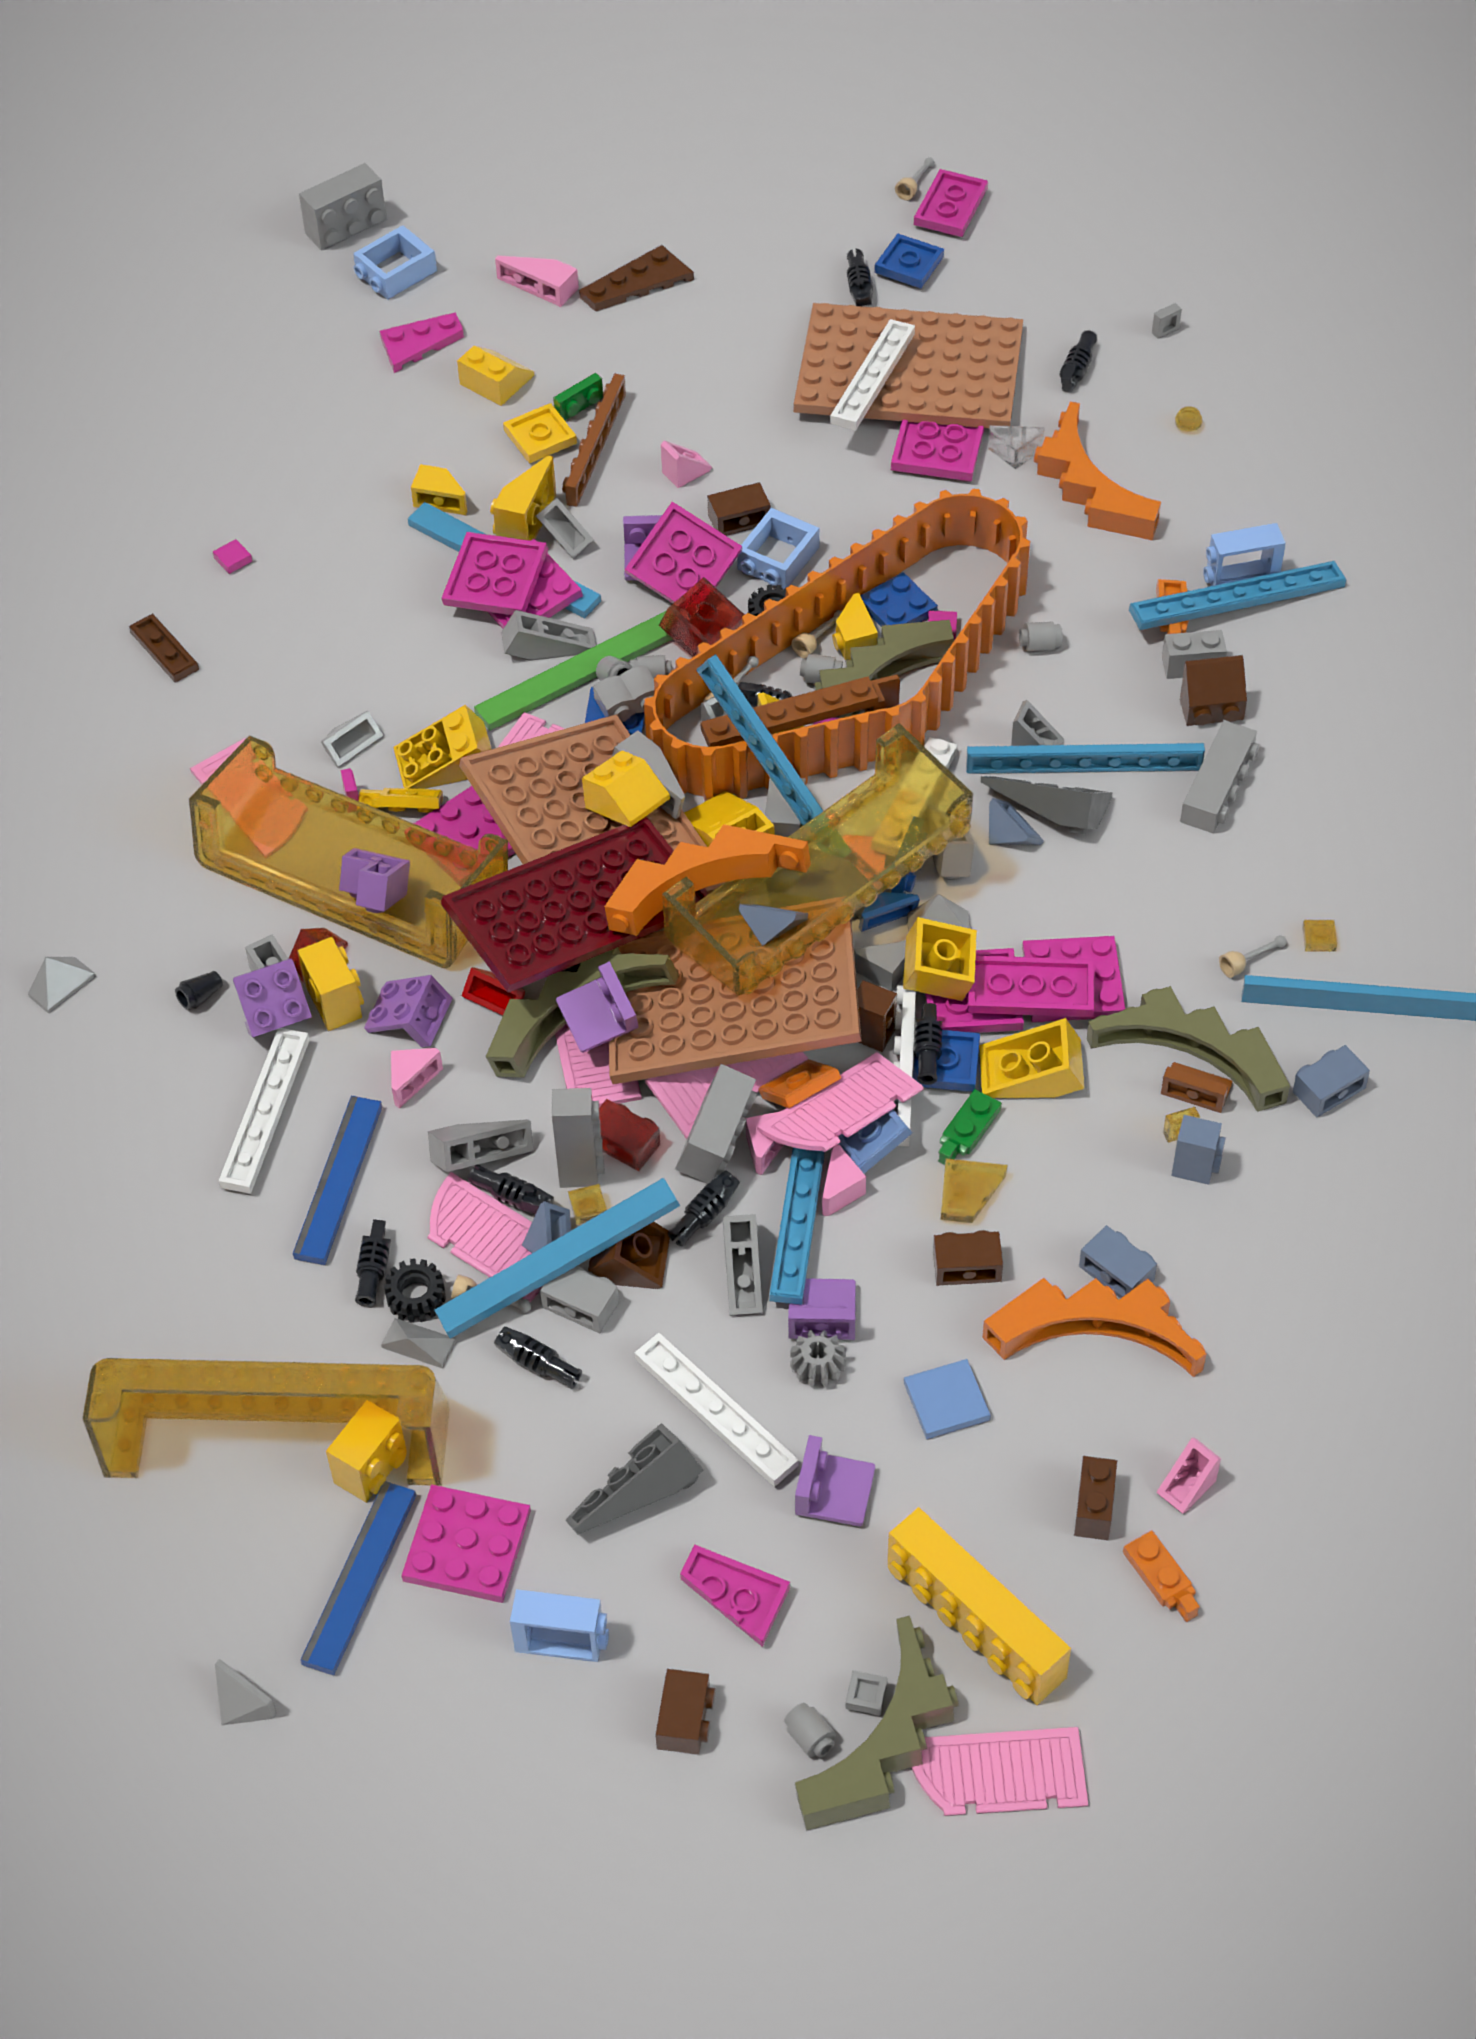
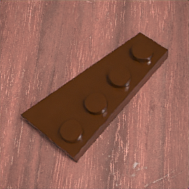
(636, 278)

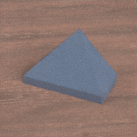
(1009, 827)
(770, 922)
(548, 1225)

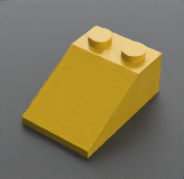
(523, 500)
(1033, 1063)

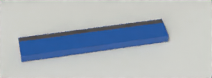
(337, 1180)
(358, 1578)

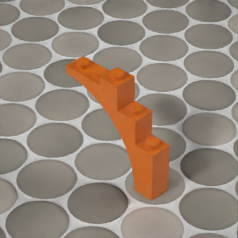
(1105, 502)
(1093, 1310)

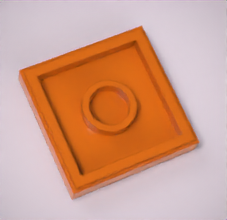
(799, 1083)

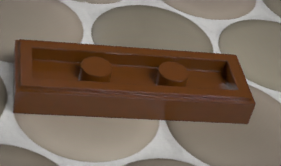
(163, 648)

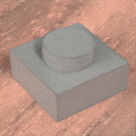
(1166, 320)
(866, 1693)

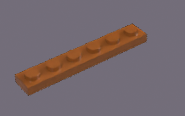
(596, 437)
(797, 711)

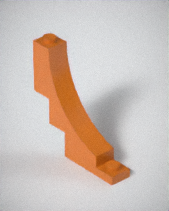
(730, 856)

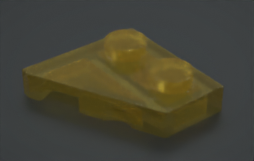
(968, 1188)

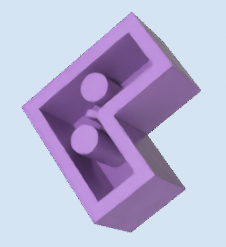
(374, 879)

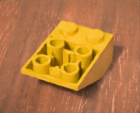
(435, 752)
(727, 810)

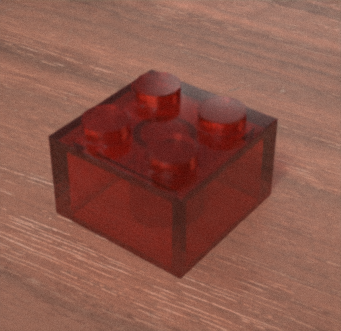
(700, 617)

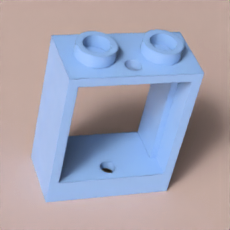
(420, 263)
(784, 528)
(1264, 538)
(558, 1625)

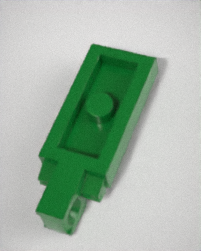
(968, 1125)

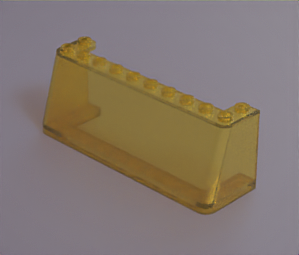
(291, 841)
(854, 853)
(131, 1390)

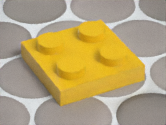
(540, 433)

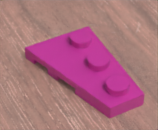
(416, 338)
(736, 1590)

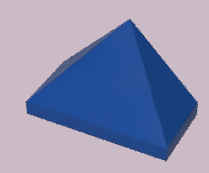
(887, 909)

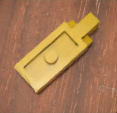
(401, 798)

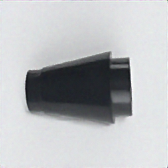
(196, 990)

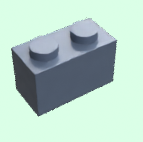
(1330, 1080)
(1198, 1150)
(1116, 1262)

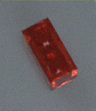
(627, 1135)

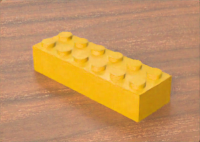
(977, 1606)

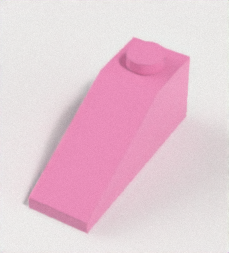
(538, 276)

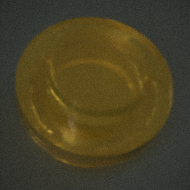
(1188, 419)

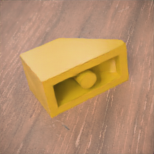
(438, 489)
(854, 627)

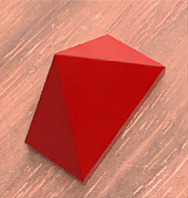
(488, 992)

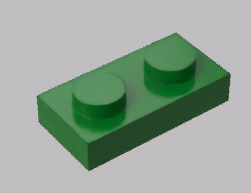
(579, 396)

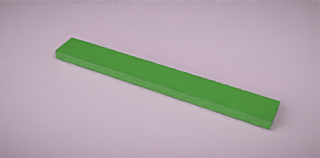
(570, 673)

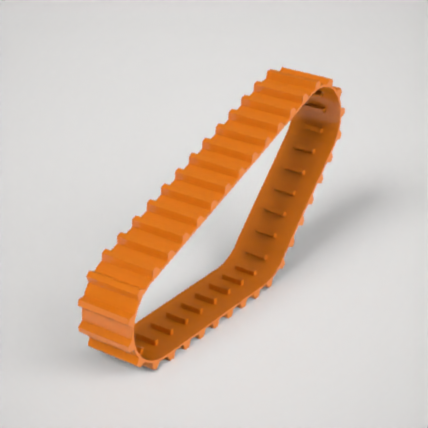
(852, 739)

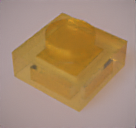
(1319, 935)
(1173, 1123)
(586, 1203)

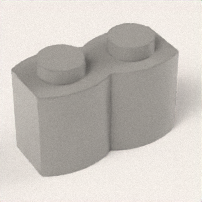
(624, 693)

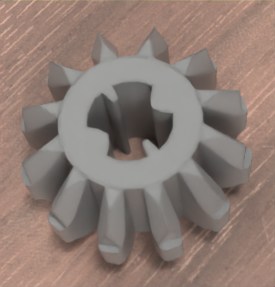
(828, 1359)

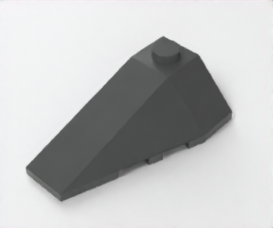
(1065, 806)
(655, 1471)

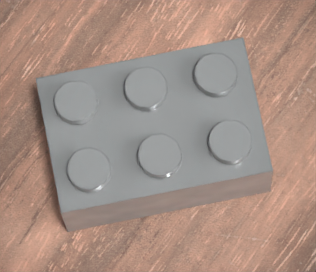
(343, 206)
(717, 1125)

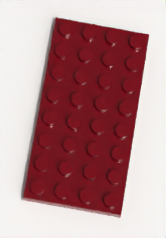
(553, 907)

